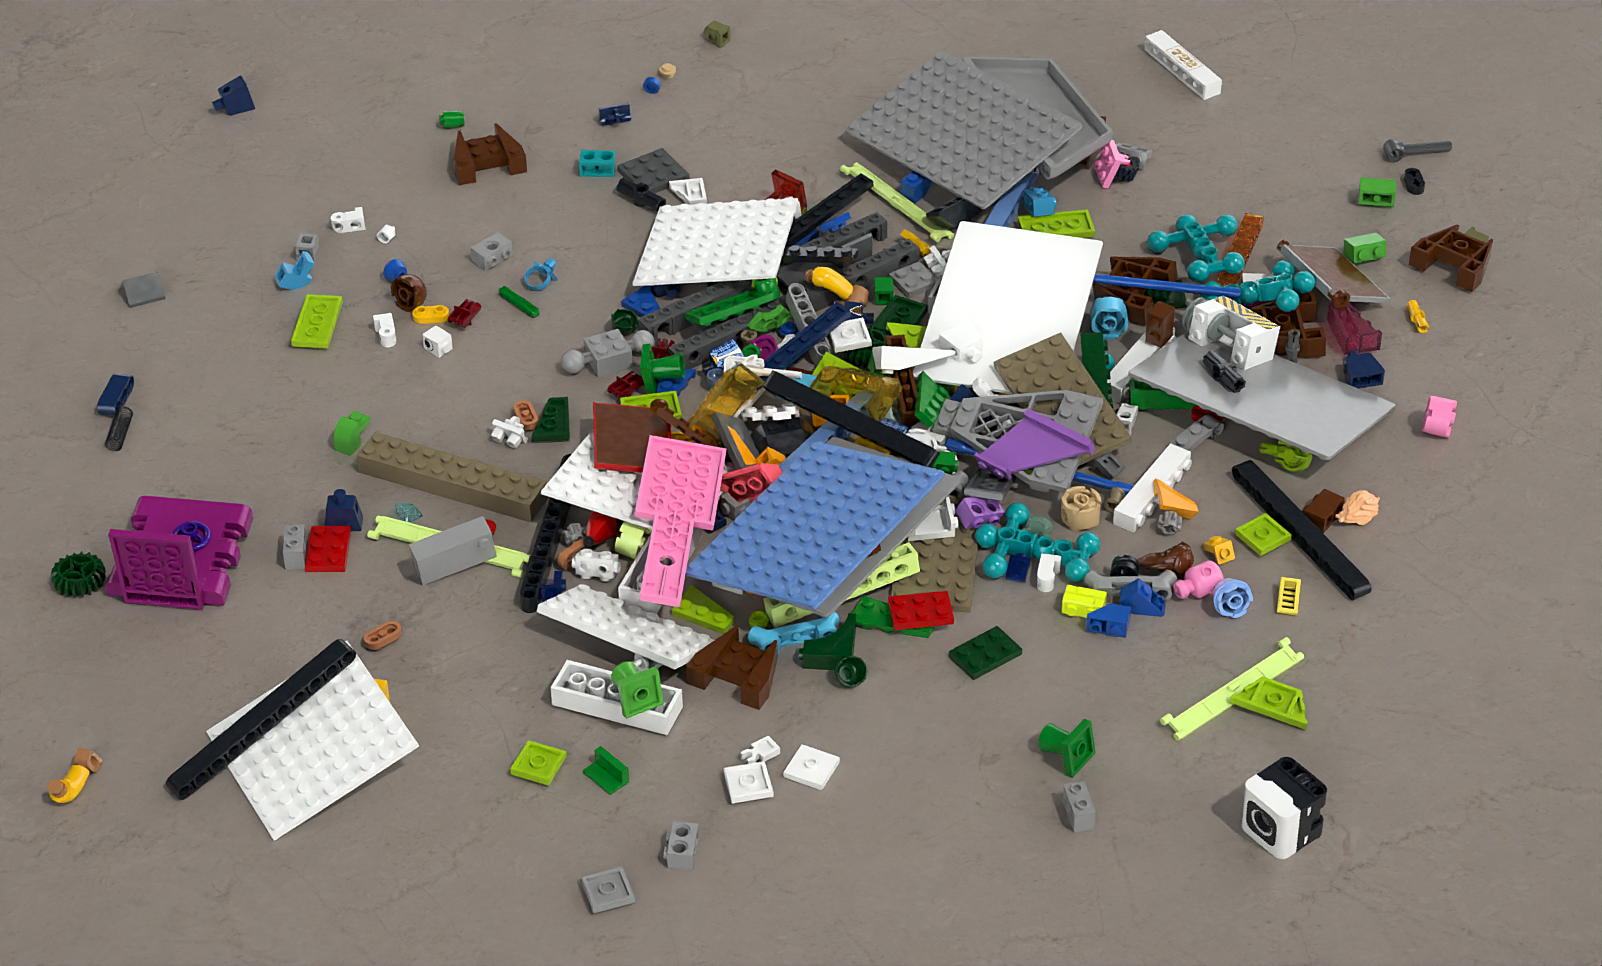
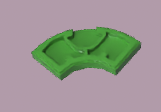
(764, 321)

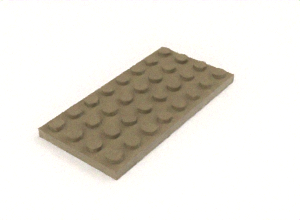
(1055, 367)
(944, 566)

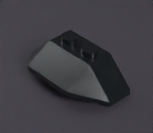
(953, 213)
(782, 435)

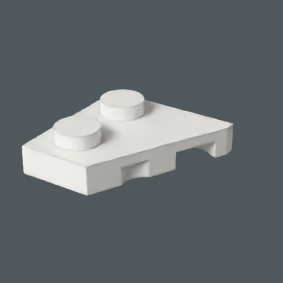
(689, 190)

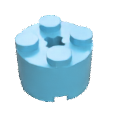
(1109, 317)

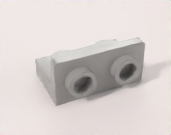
(1140, 154)

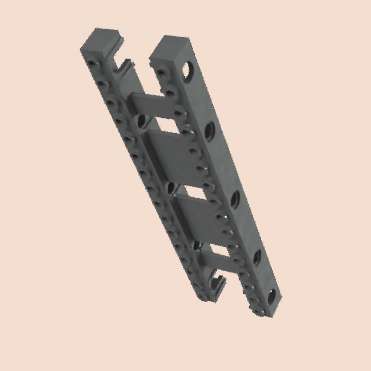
(711, 336)

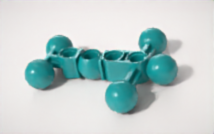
(1198, 242)
(1278, 287)
(1013, 540)

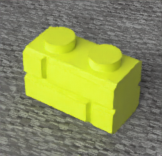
(1081, 601)

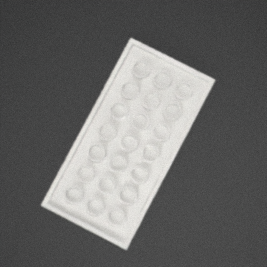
(625, 625)

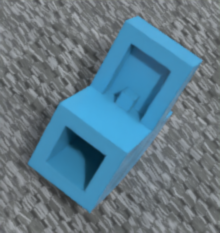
(295, 275)

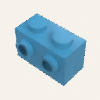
(1039, 201)

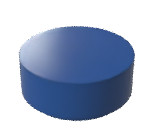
(651, 85)

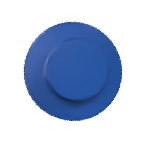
(788, 328)

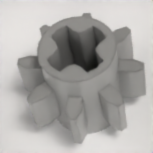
(1169, 522)
(574, 533)

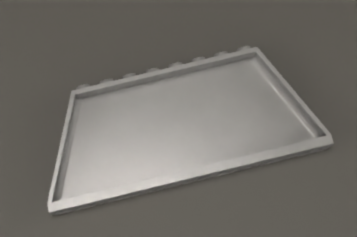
(1047, 83)

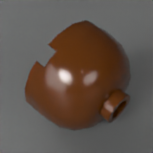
(409, 291)

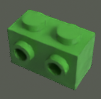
(1377, 192)
(1365, 248)

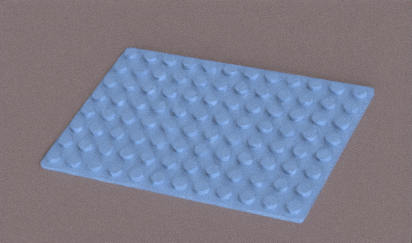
(814, 524)

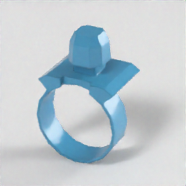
(549, 266)

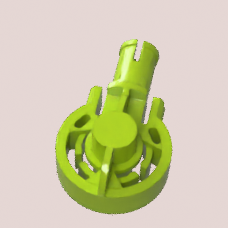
(1290, 455)

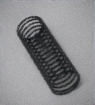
(116, 426)

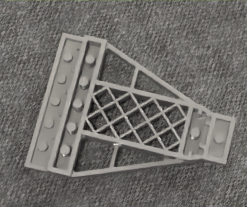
(1075, 412)

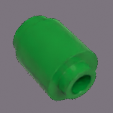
(451, 119)

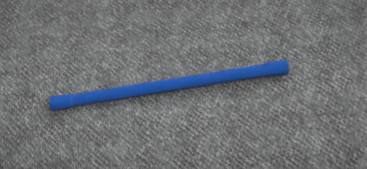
(1229, 292)
(961, 447)

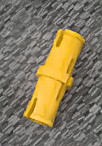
(1417, 316)

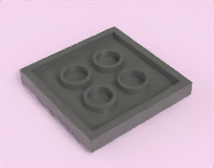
(654, 170)

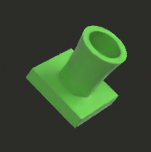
(637, 689)

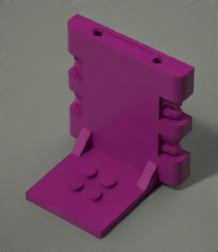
(161, 566)

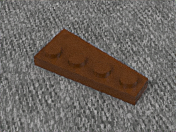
(682, 425)

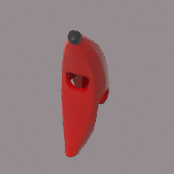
(601, 528)

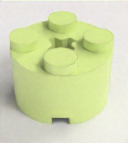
(631, 539)

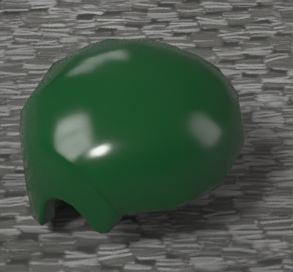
(624, 320)
(850, 671)

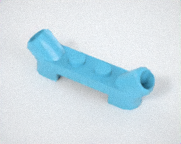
(794, 633)

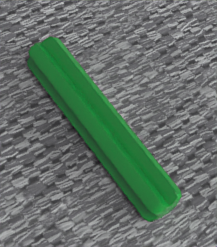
(519, 301)

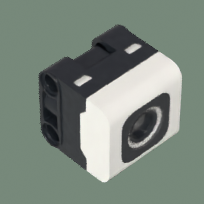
(1284, 807)

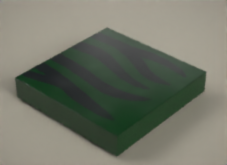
(1172, 298)

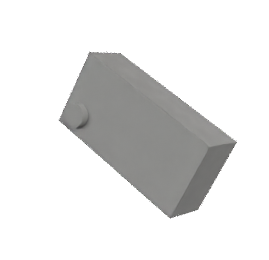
(452, 550)

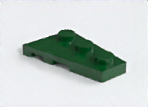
(554, 421)

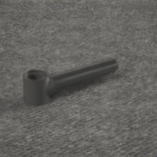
(1397, 150)

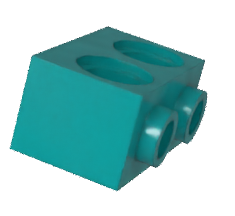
(597, 163)

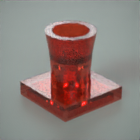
(787, 186)

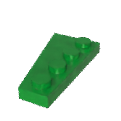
(930, 399)
(876, 614)

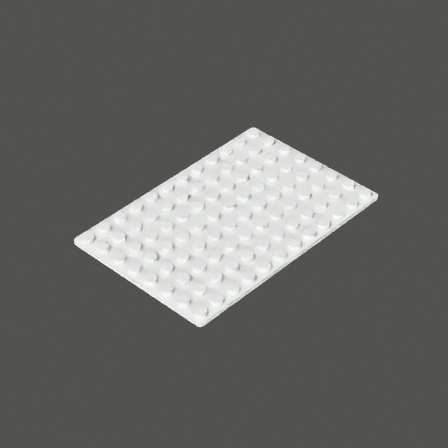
(1013, 291)

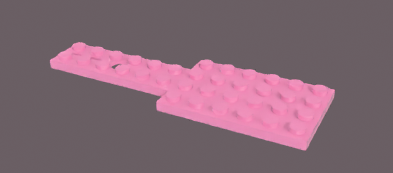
(678, 493)

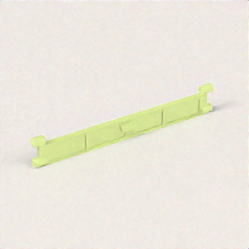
(900, 202)
(411, 533)
(1220, 699)

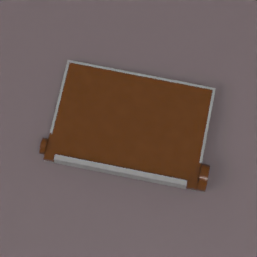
(1333, 274)

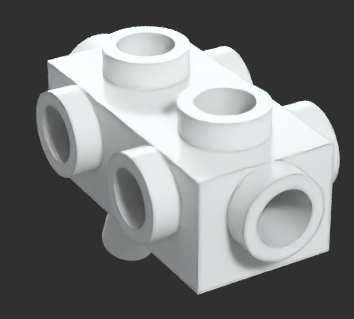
(589, 564)

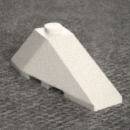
(899, 358)

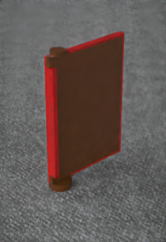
(624, 432)

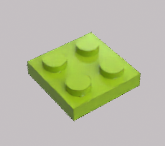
(1263, 534)
(538, 762)

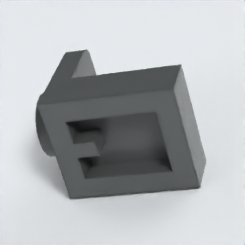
(1108, 465)

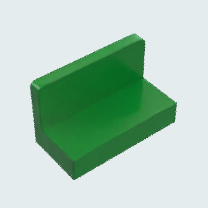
(607, 771)

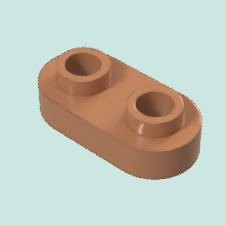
(526, 413)
(566, 556)
(382, 635)

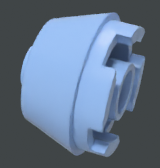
(1232, 597)

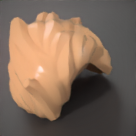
(1359, 508)

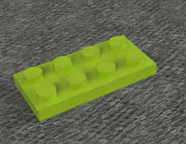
(1067, 223)
(317, 321)

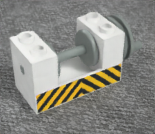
(1248, 334)

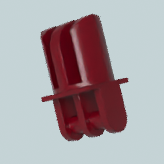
(464, 313)
(661, 348)
(626, 385)

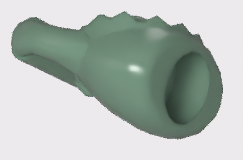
(1039, 525)

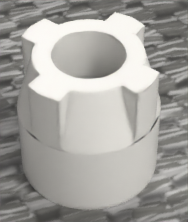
(386, 234)

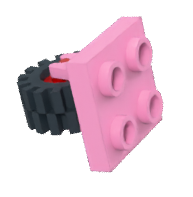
(1114, 165)

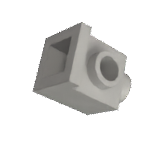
(307, 243)

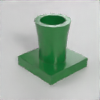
(660, 368)
(1075, 746)

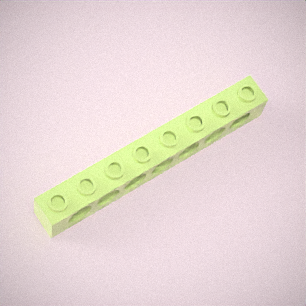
(897, 565)

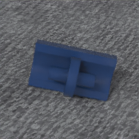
(614, 114)

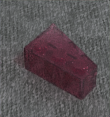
(1352, 330)

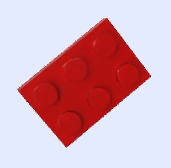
(328, 549)
(920, 610)

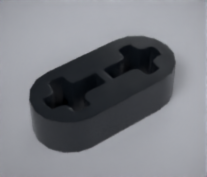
(1414, 181)

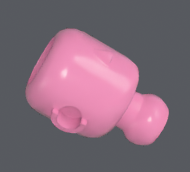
(1199, 580)

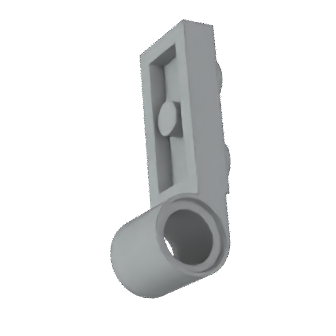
(1199, 432)

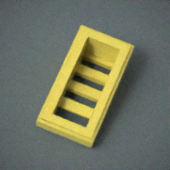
(1291, 584)

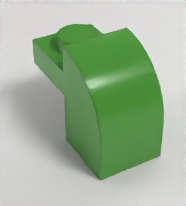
(348, 432)

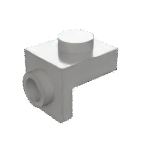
(732, 507)

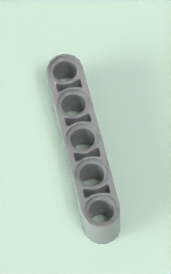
(804, 314)

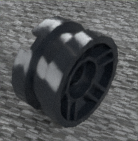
(1124, 566)

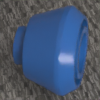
(394, 269)

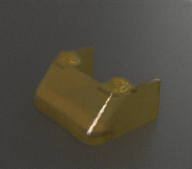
(883, 387)
(725, 397)

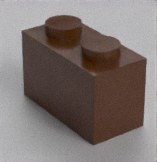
(1160, 324)
(1324, 508)

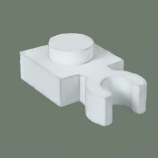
(762, 749)

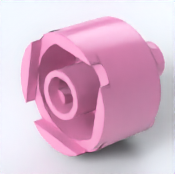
(1439, 416)

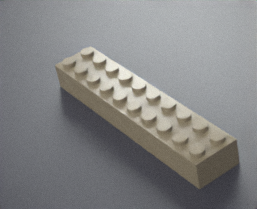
(452, 476)

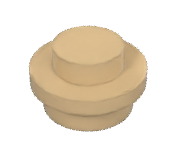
(667, 70)

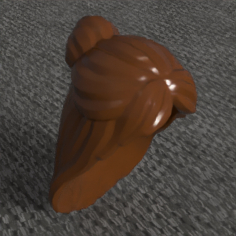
(1176, 559)

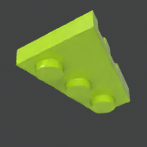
(703, 611)

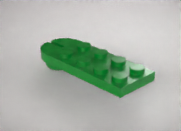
(764, 291)

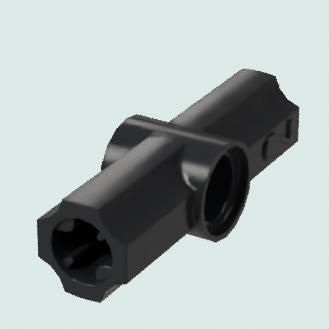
(640, 194)
(1224, 371)

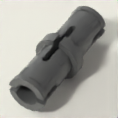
(1292, 346)

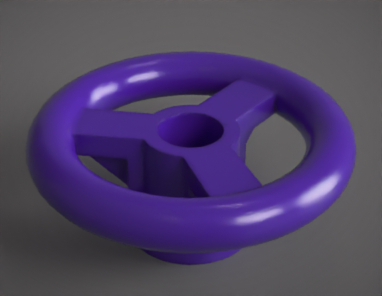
(191, 529)

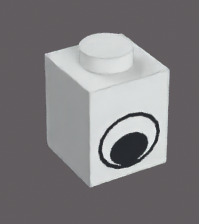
(437, 341)

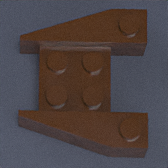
(486, 154)
(1456, 249)
(1136, 267)
(1311, 340)
(736, 664)

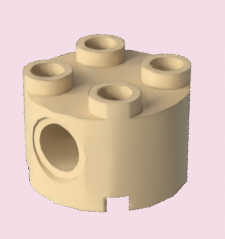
(1080, 508)

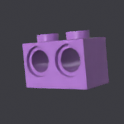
(979, 511)

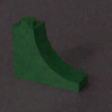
(827, 651)

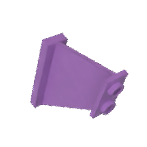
(1032, 444)

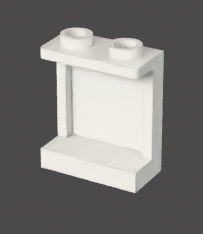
(938, 524)

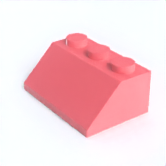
(749, 481)

